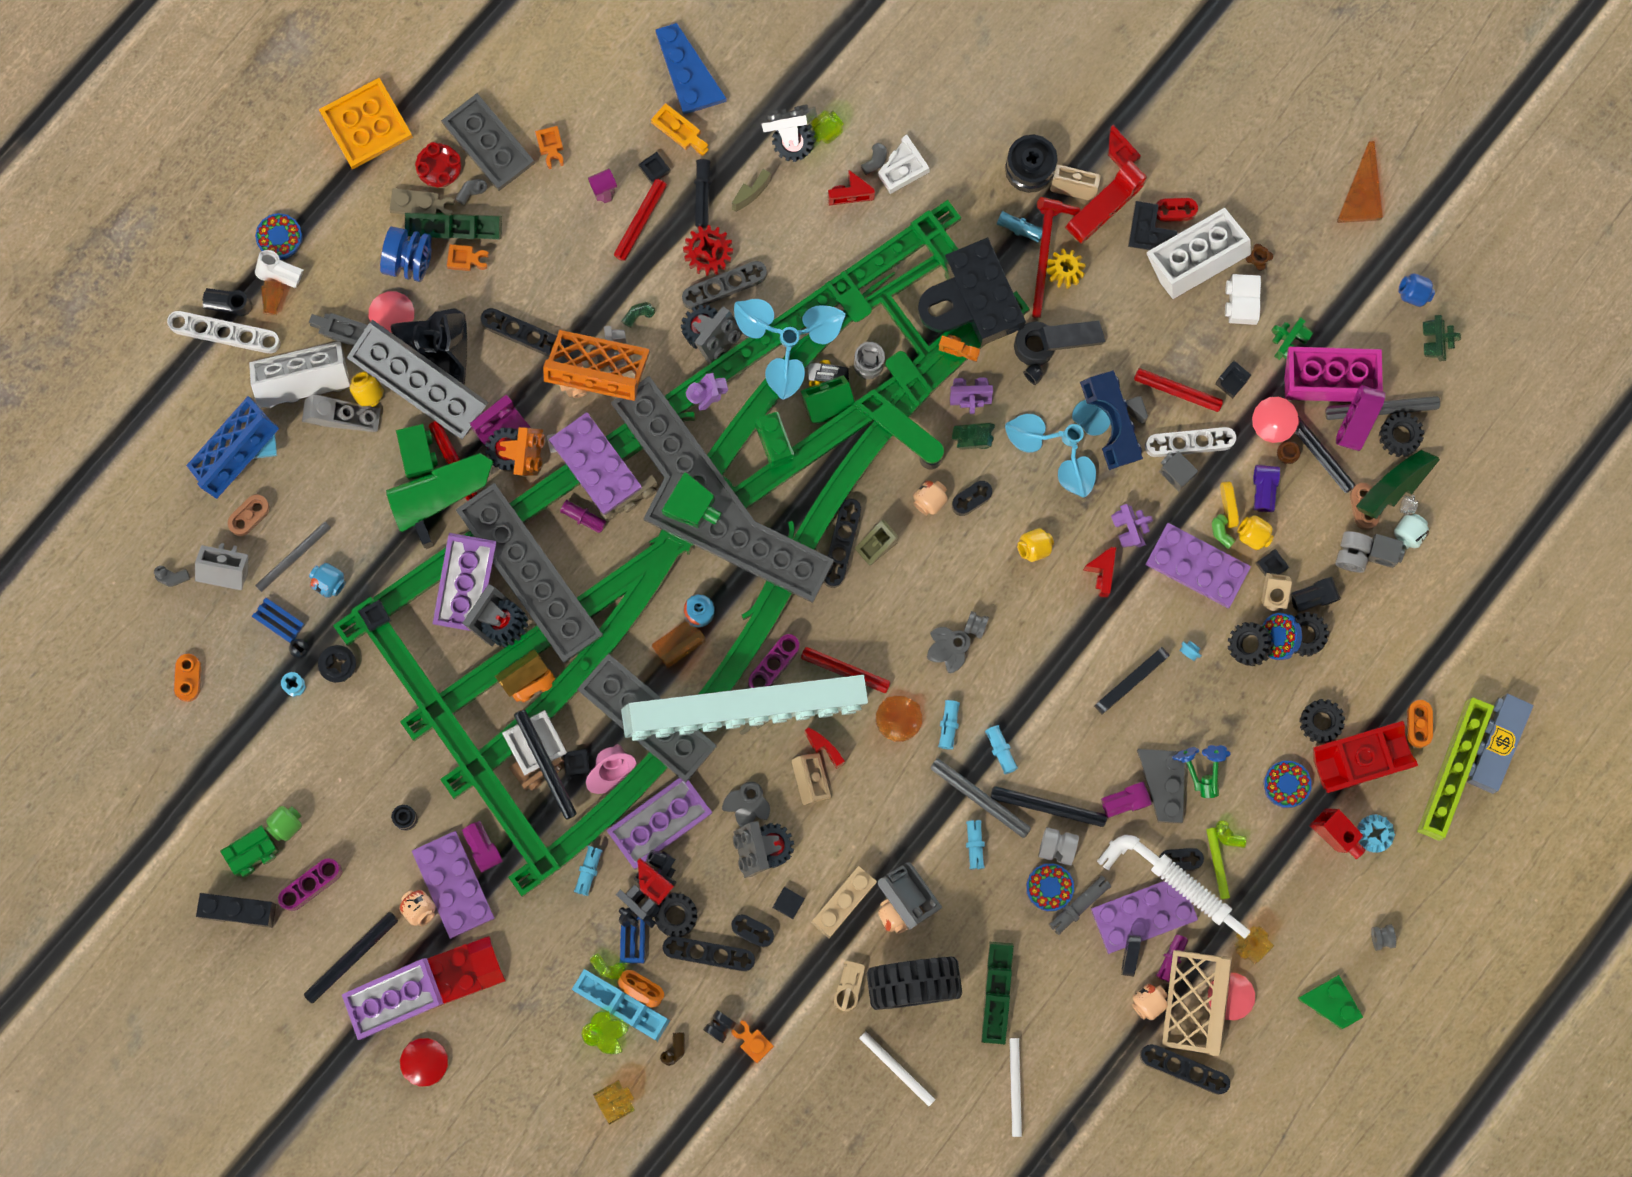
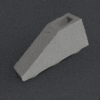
(340, 414)

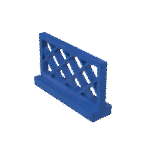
(242, 448)

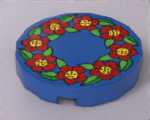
(279, 234)
(1285, 634)
(1287, 784)
(1050, 887)

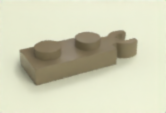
(412, 201)
(648, 490)

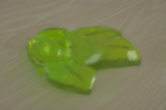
(608, 1032)

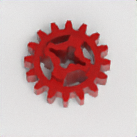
(700, 254)

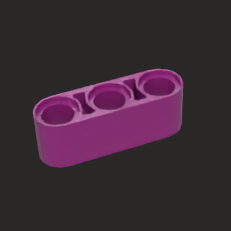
(1360, 418)
(776, 653)
(298, 886)

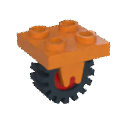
(517, 450)

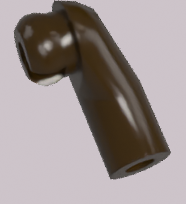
(676, 1051)

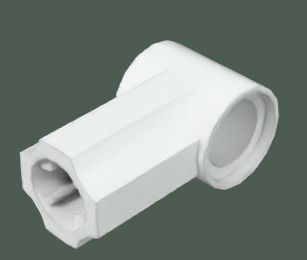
(270, 268)

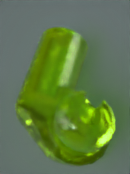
(1227, 837)
(605, 970)

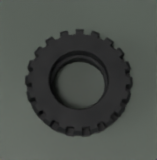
(914, 983)

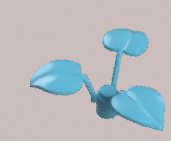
(787, 375)
(1075, 475)

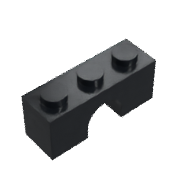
(236, 910)

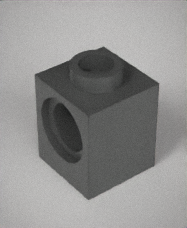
(1177, 470)
(1386, 551)

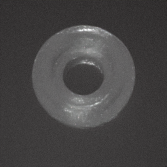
(1408, 505)

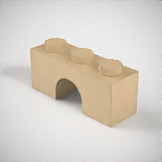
(844, 902)

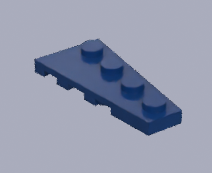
(689, 76)

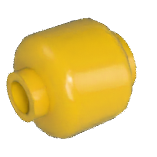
(366, 389)
(1255, 532)
(1035, 545)

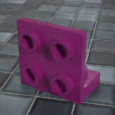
(498, 416)

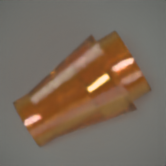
(271, 296)

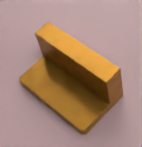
(521, 673)

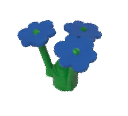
(1209, 783)

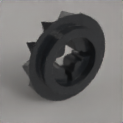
(326, 660)

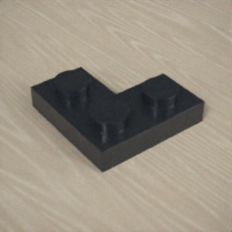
(1143, 230)

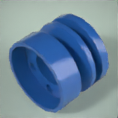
(406, 254)

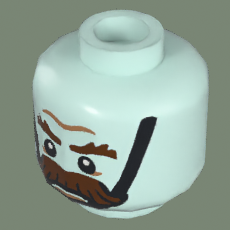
(1412, 531)

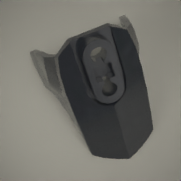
(439, 339)

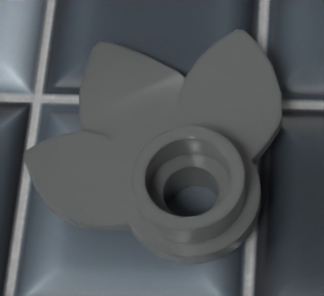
(946, 650)
(747, 808)

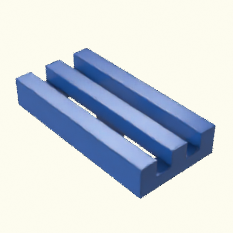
(262, 609)
(632, 959)

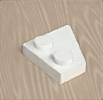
(903, 166)

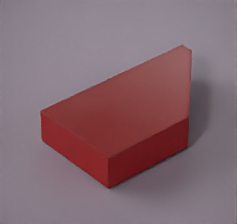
(1120, 149)
(652, 883)

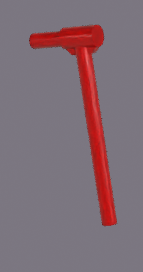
(1049, 208)

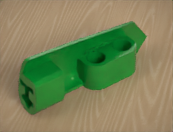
(437, 491)

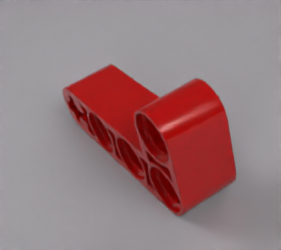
(1108, 202)

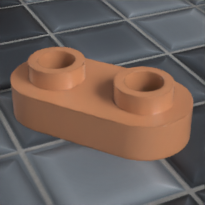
(248, 515)
(1359, 517)

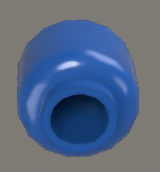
(1416, 290)

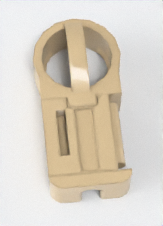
(851, 982)

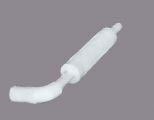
(1184, 883)

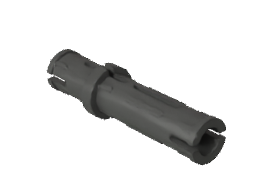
(1073, 911)

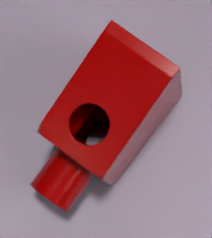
(1339, 832)

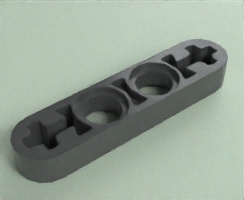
(722, 281)

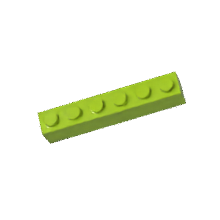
(1455, 769)

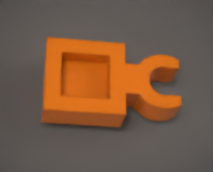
(549, 143)
(462, 258)
(955, 347)
(755, 1044)

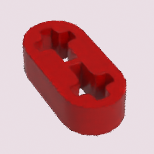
(1177, 215)

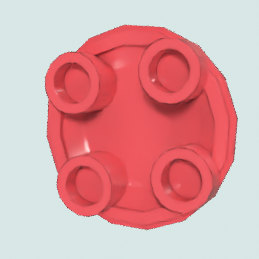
(391, 309)
(1275, 419)
(1240, 997)

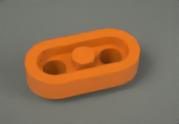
(187, 677)
(542, 683)
(1420, 724)
(640, 988)

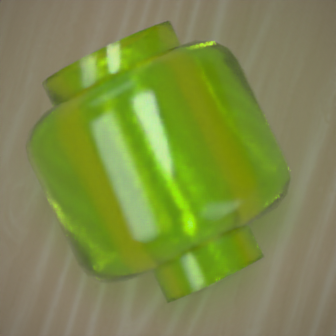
(827, 126)

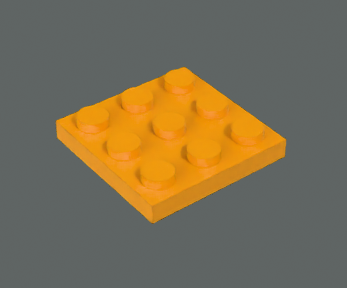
(365, 123)

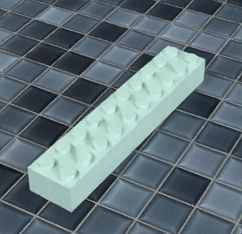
(744, 706)

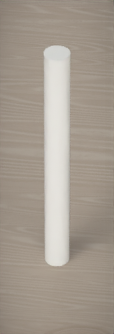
(897, 1069)
(1015, 1087)

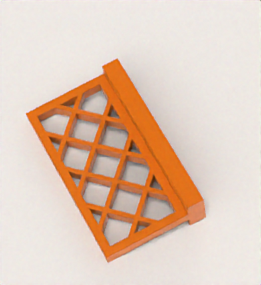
(592, 378)

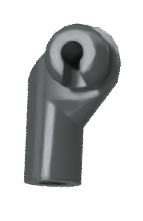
(878, 159)
(471, 188)
(169, 578)

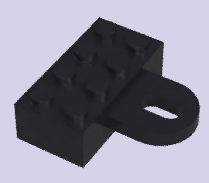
(977, 294)

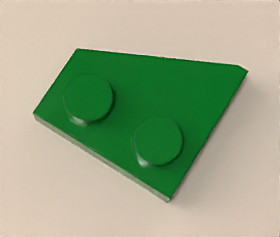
(1333, 1002)

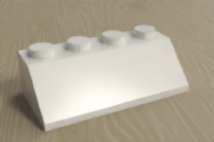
(1199, 253)
(299, 375)

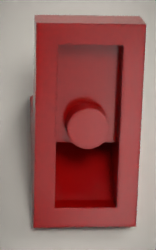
(856, 192)
(1103, 564)

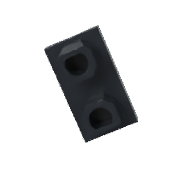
(662, 864)
(645, 912)

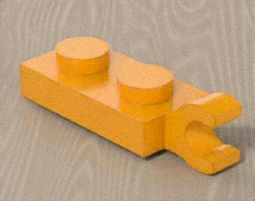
(679, 129)

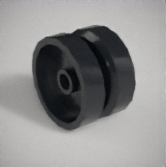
(1031, 163)

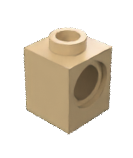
(1273, 582)

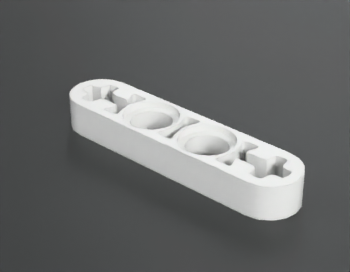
(1190, 441)

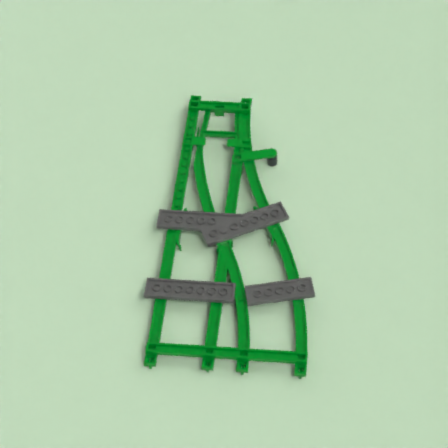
(785, 562)

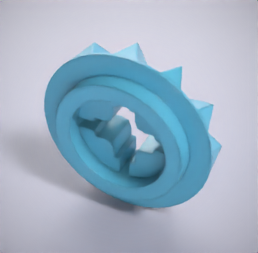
(1386, 837)

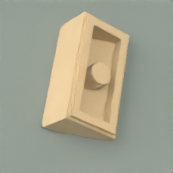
(1075, 182)
(811, 778)

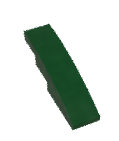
(454, 225)
(1401, 479)
(997, 993)

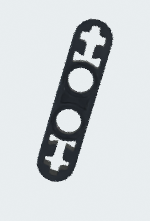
(524, 330)
(843, 543)
(1132, 680)
(708, 956)
(1184, 1070)

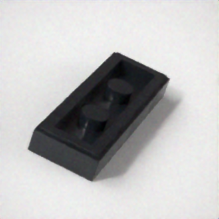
(1072, 335)

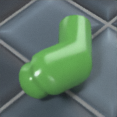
(1219, 531)

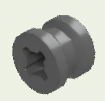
(976, 624)
(1383, 937)

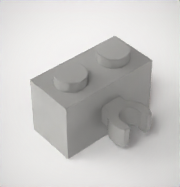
(221, 567)

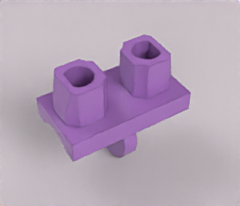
(706, 391)
(971, 396)
(1127, 516)

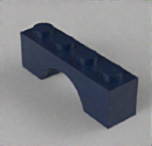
(1105, 393)

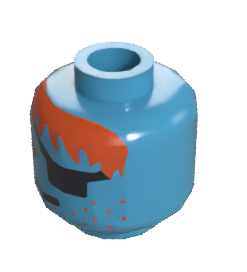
(327, 580)
(698, 618)

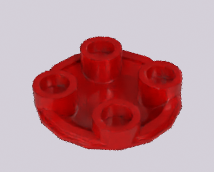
(438, 165)
(424, 1062)

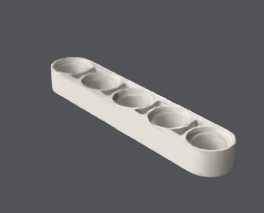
(214, 325)

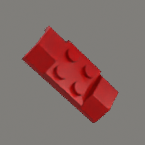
(1363, 757)
(466, 970)

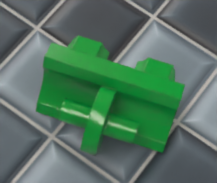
(1298, 332)

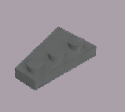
(1165, 783)

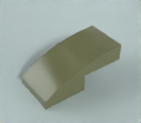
(747, 194)

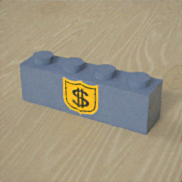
(1499, 743)

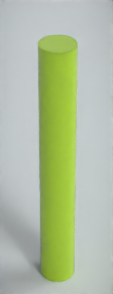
(1218, 863)

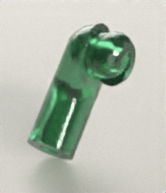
(638, 310)

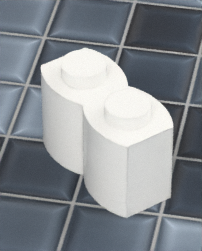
(1244, 299)

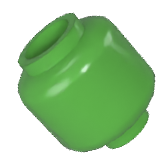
(284, 823)

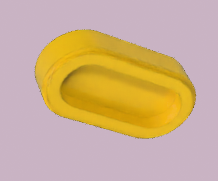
(1229, 504)

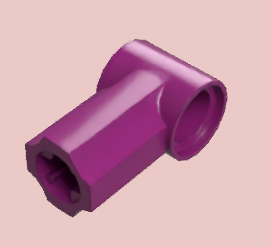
(603, 185)
(1132, 798)
(483, 850)

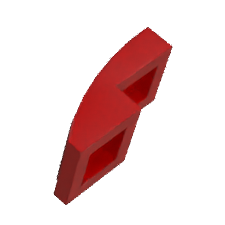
(819, 743)

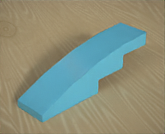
(620, 1005)

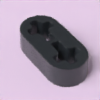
(968, 494)
(1184, 853)
(755, 925)
(1131, 955)

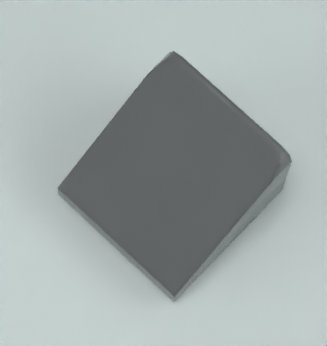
(1137, 410)

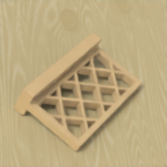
(1218, 1002)

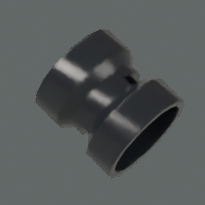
(404, 817)
(719, 1026)

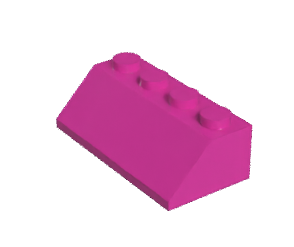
(1331, 373)

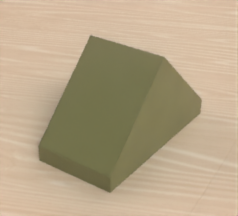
(877, 542)

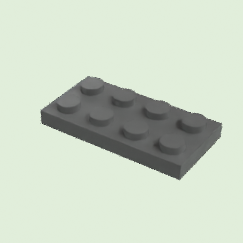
(488, 142)

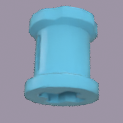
(292, 691)

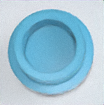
(1190, 650)

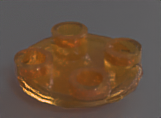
(898, 718)

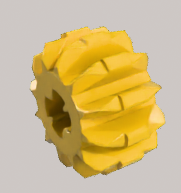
(1056, 268)

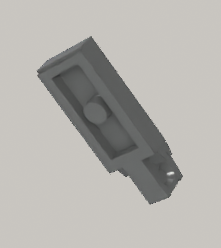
(338, 328)

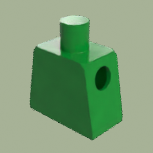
(691, 503)

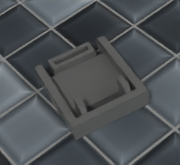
(907, 892)

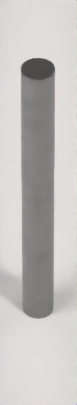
(293, 556)

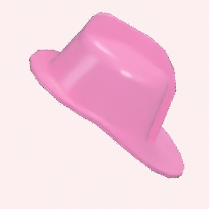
(611, 768)

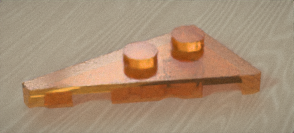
(1364, 197)

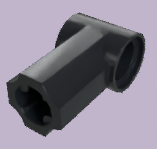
(225, 301)
(1320, 593)

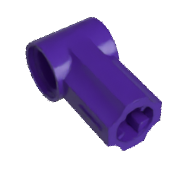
(1265, 481)

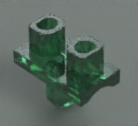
(1437, 328)
(973, 435)

